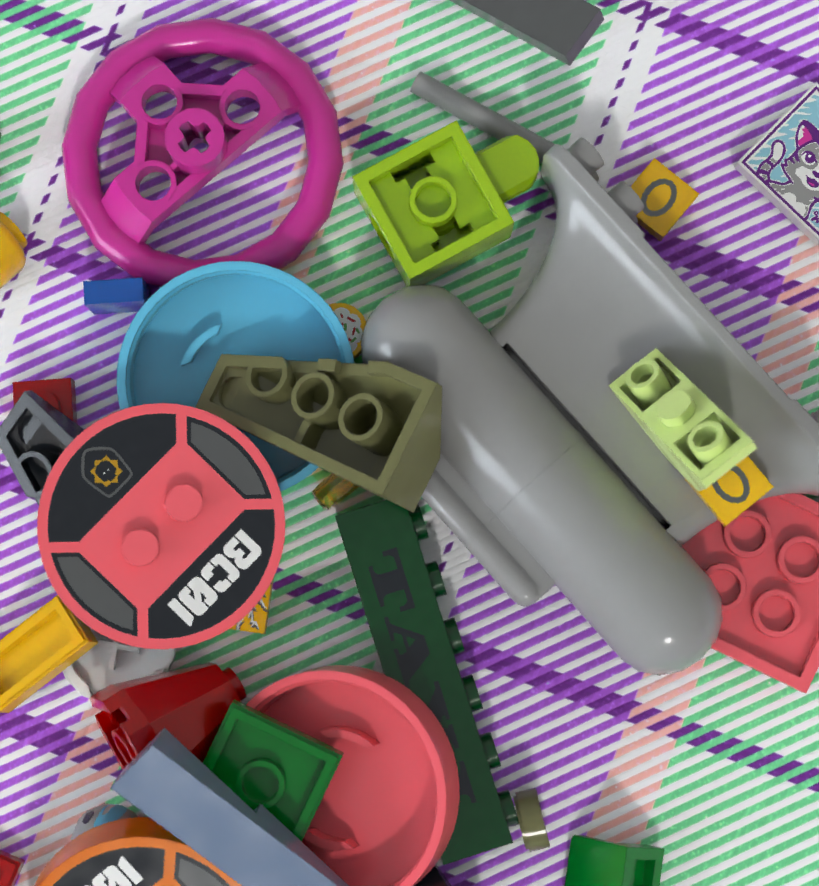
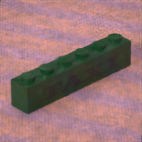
(420, 652)

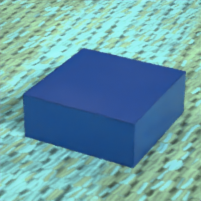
(115, 295)

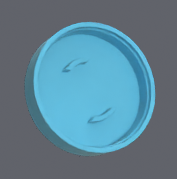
(219, 312)

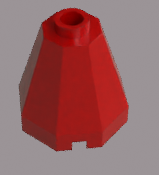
(183, 701)

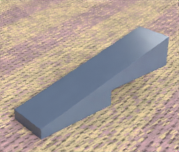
(215, 822)

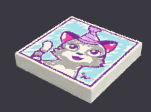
(786, 164)

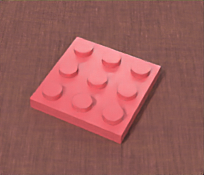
(767, 586)

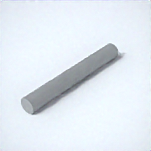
(474, 112)

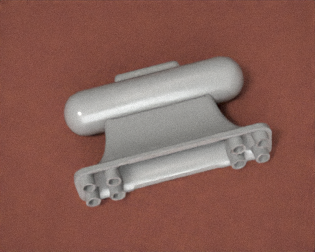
(545, 460)

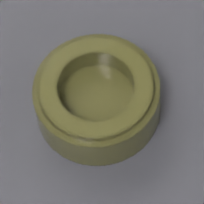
(531, 820)

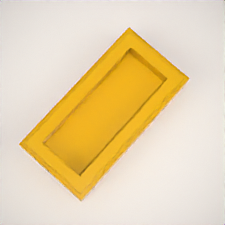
(40, 651)

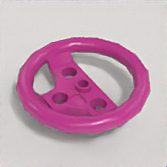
(135, 71)

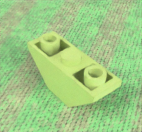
(681, 420)

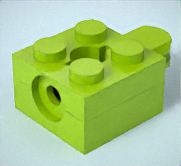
(443, 200)

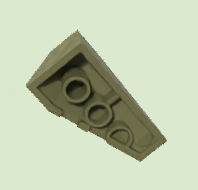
(347, 418)

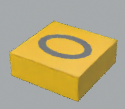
(663, 197)
(735, 491)

